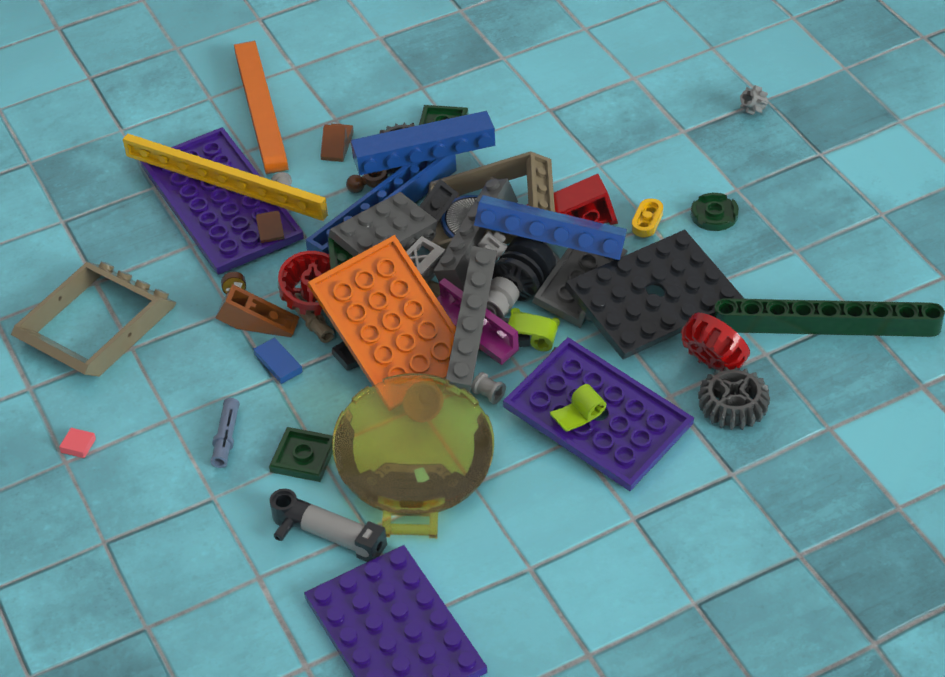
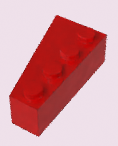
(586, 200)

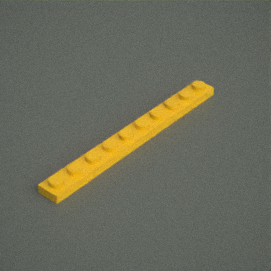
(226, 177)

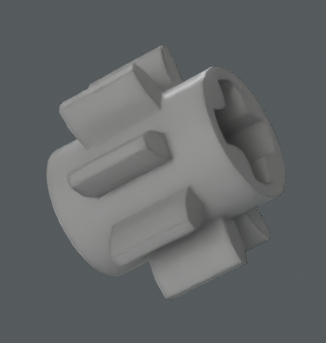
(754, 99)
(494, 242)

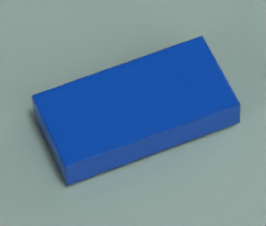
(277, 360)

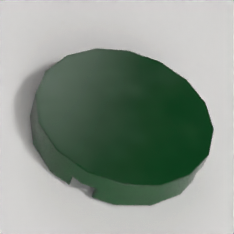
(714, 212)

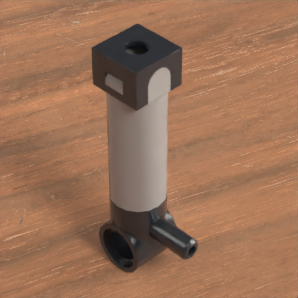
(290, 511)

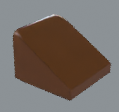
(270, 226)

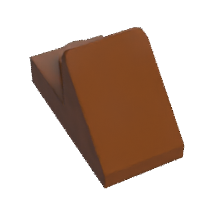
(335, 141)

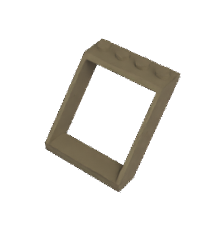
(531, 164)
(69, 290)

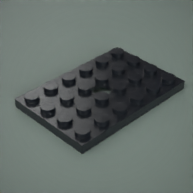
(630, 317)

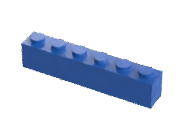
(423, 142)
(550, 227)

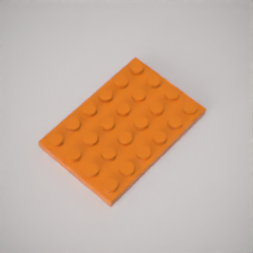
(386, 313)

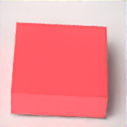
(77, 442)

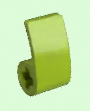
(541, 328)
(584, 408)

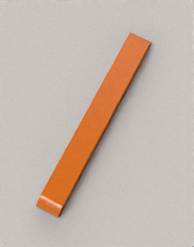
(261, 108)

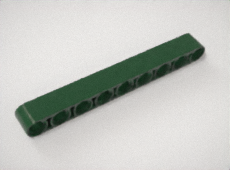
(831, 317)

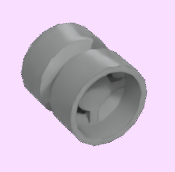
(502, 296)

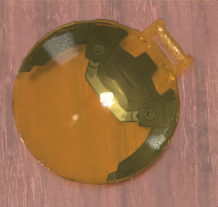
(413, 448)

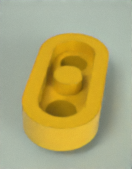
(647, 217)

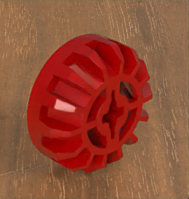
(302, 267)
(714, 342)

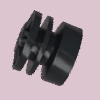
(526, 265)

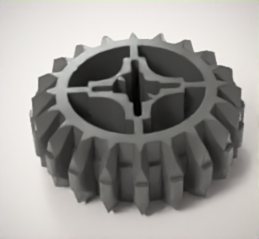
(734, 403)

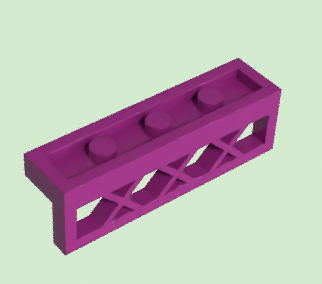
(494, 331)

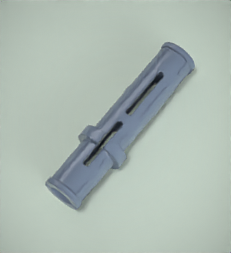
(229, 414)

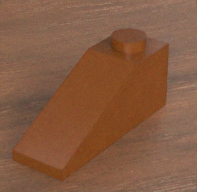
(255, 314)

